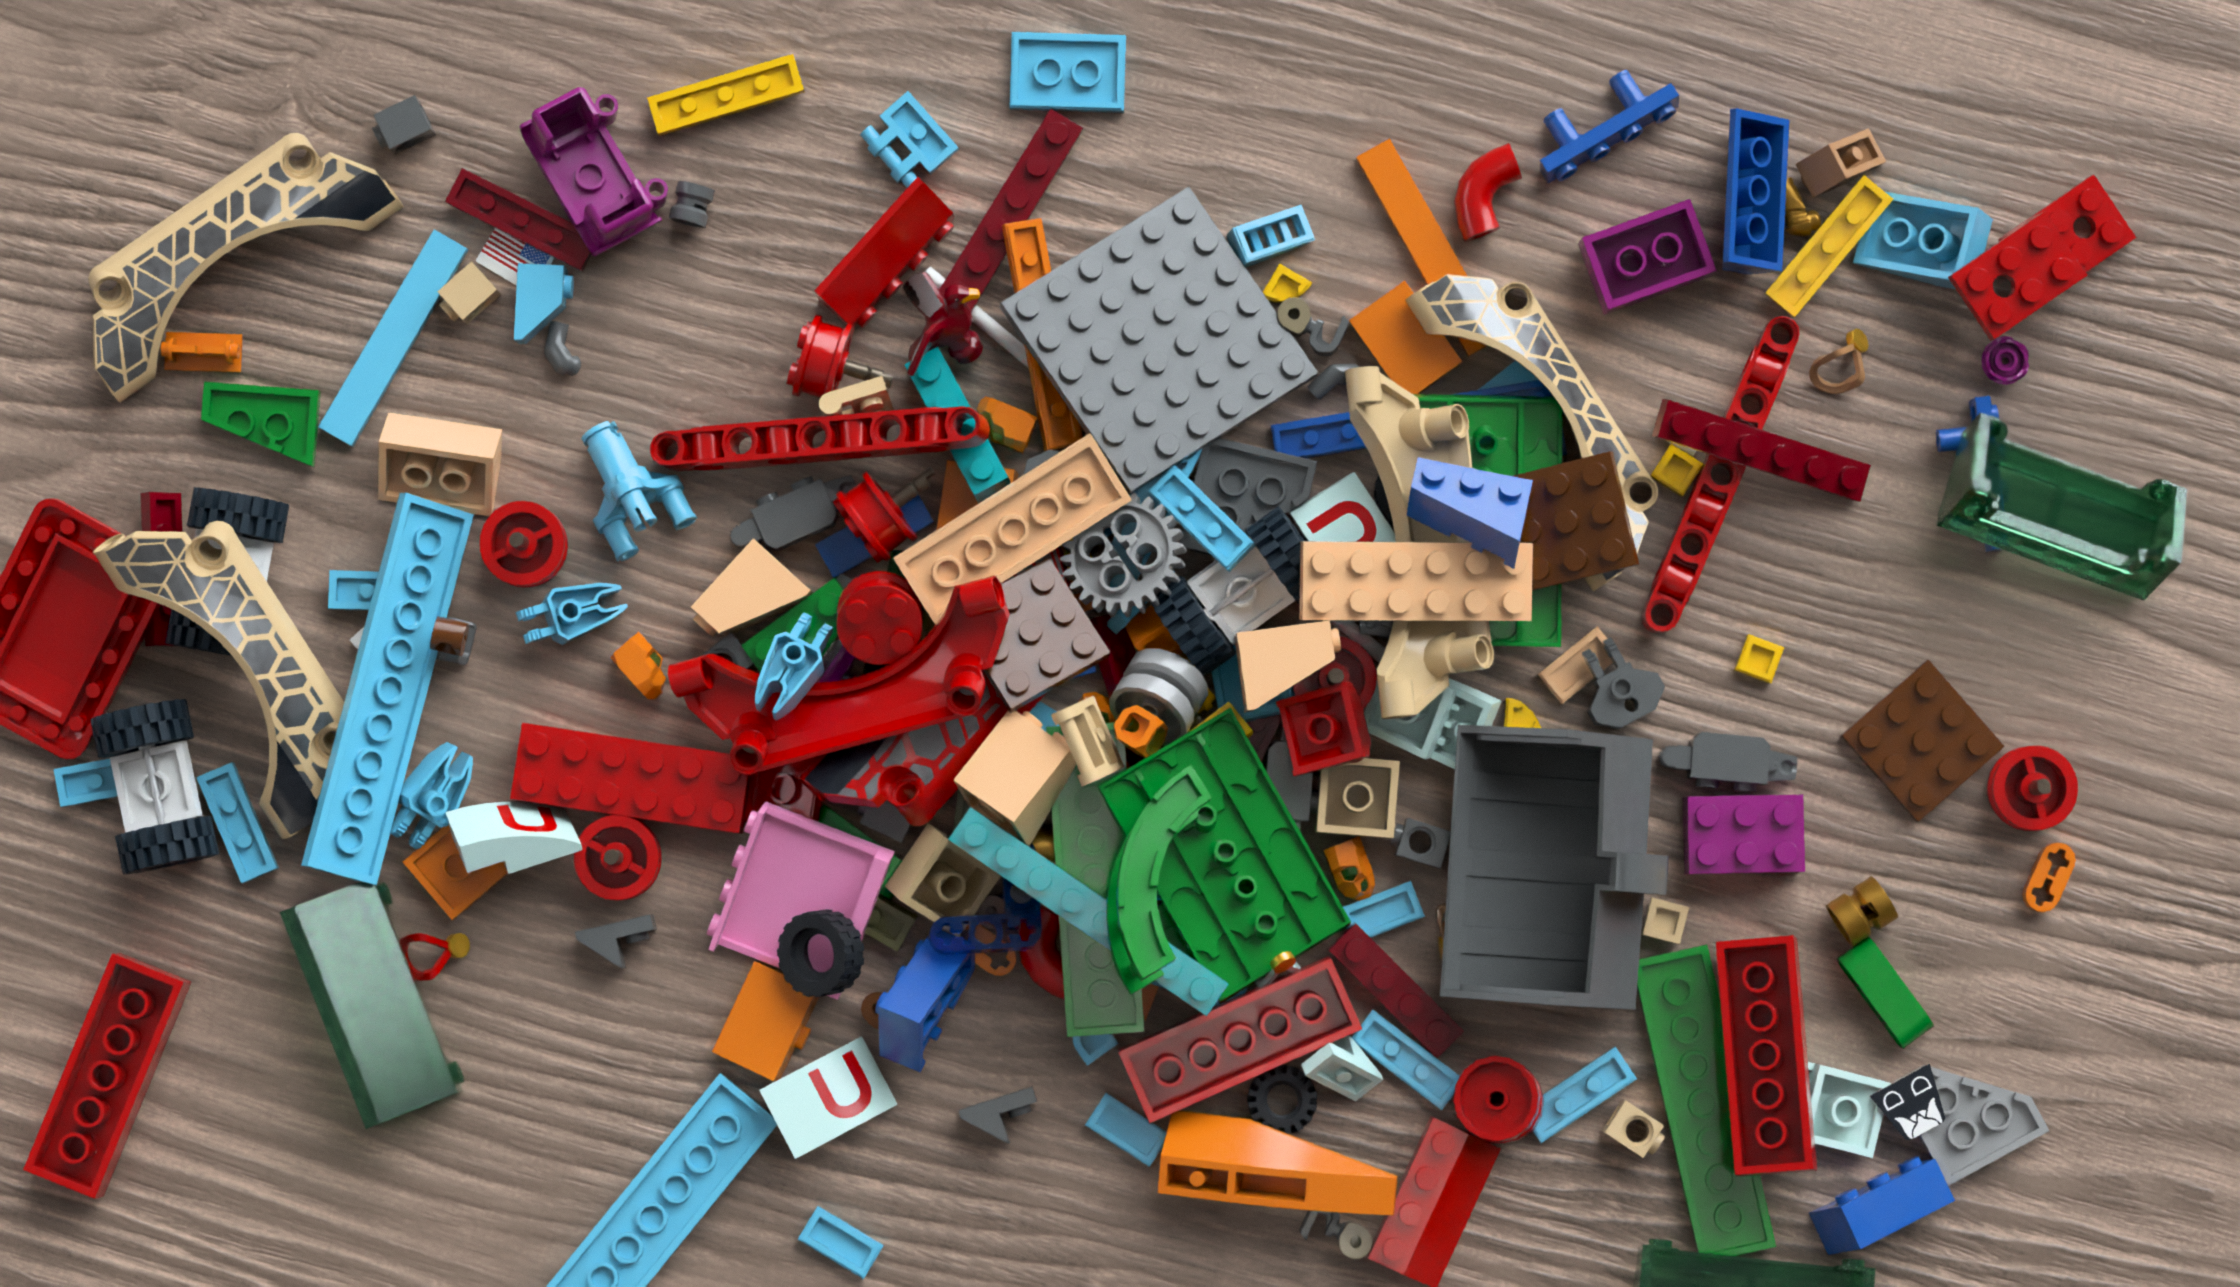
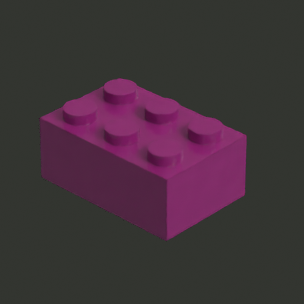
(1647, 256)
(1743, 834)

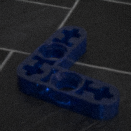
(1013, 914)

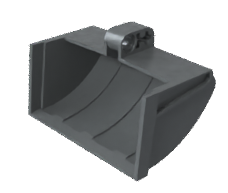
(1548, 867)

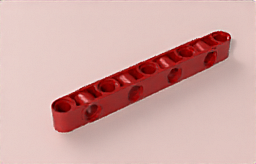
(846, 439)
(1708, 500)

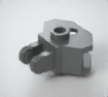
(1619, 685)

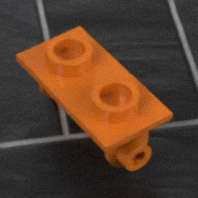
(202, 352)

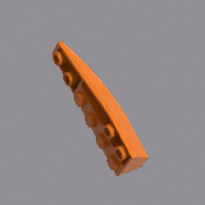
(1266, 1167)

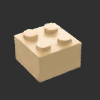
(1358, 799)
(941, 878)

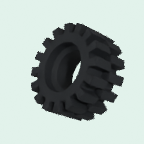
(1305, 1093)

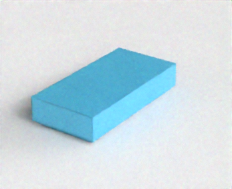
(1386, 910)
(1127, 1129)
(840, 1242)

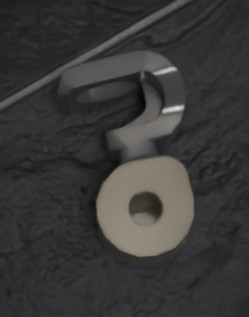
(1296, 317)
(1351, 1237)

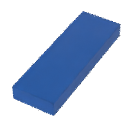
(845, 551)

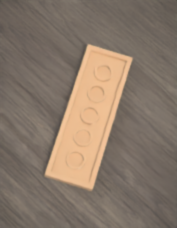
(1015, 525)
(1412, 582)

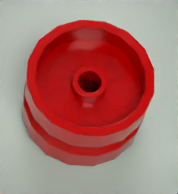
(1477, 1091)

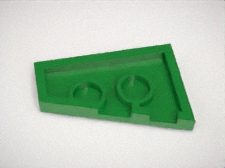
(267, 416)
(819, 605)

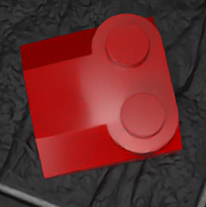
(1325, 728)

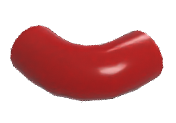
(1478, 188)
(1043, 960)

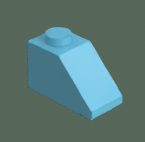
(539, 297)

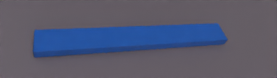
(1337, 434)

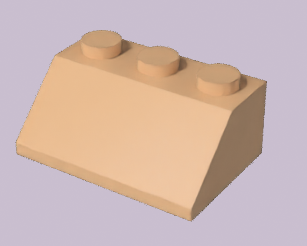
(440, 462)

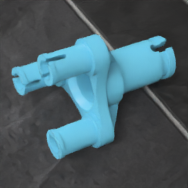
(630, 491)

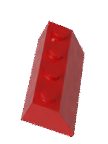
(885, 254)
(1433, 1202)

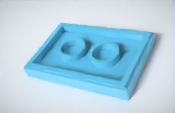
(1067, 72)

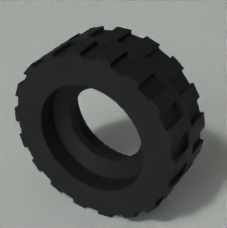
(846, 949)

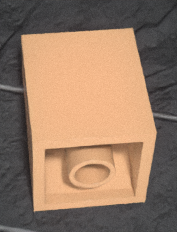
(748, 592)
(1282, 657)
(1017, 774)

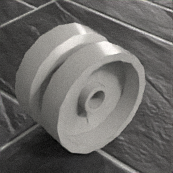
(1163, 686)

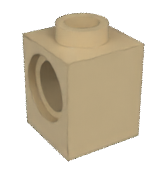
(467, 294)
(1621, 1117)

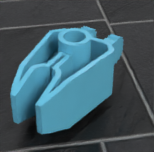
(571, 612)
(791, 667)
(432, 792)

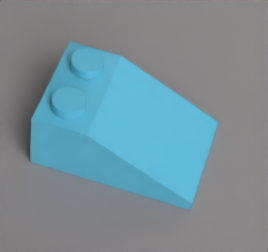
(1924, 239)

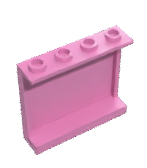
(791, 870)

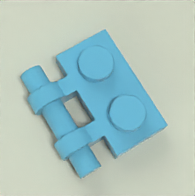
(917, 132)

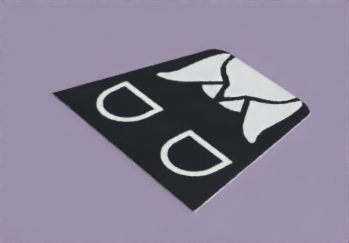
(1912, 1103)

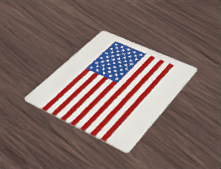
(504, 253)

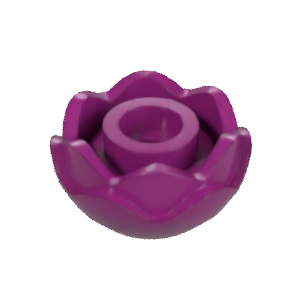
(2017, 360)

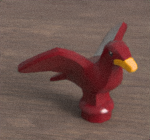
(945, 318)

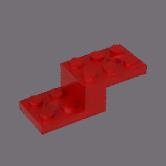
(2042, 257)

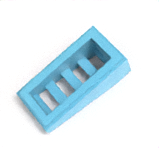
(1238, 243)

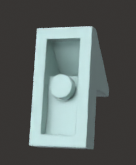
(1343, 1068)

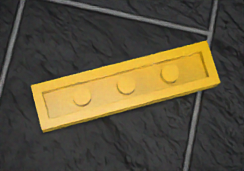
(725, 95)
(1828, 246)

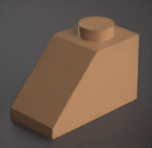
(1840, 162)

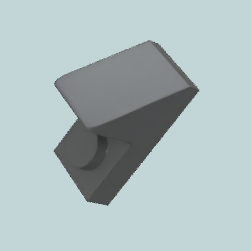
(606, 938)
(988, 1113)

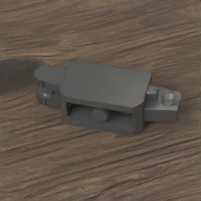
(793, 516)
(1730, 759)
(1294, 791)

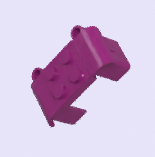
(590, 171)

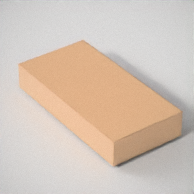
(1570, 671)

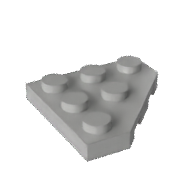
(1978, 1124)

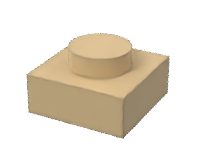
(1665, 920)

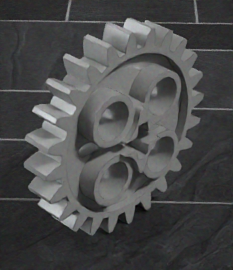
(1094, 575)

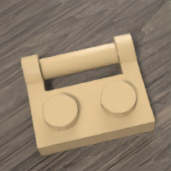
(863, 397)
(1088, 740)

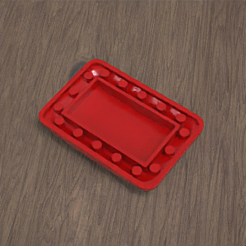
(63, 630)

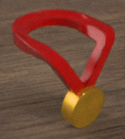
(455, 946)

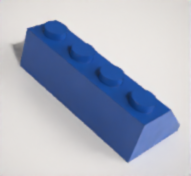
(1755, 193)

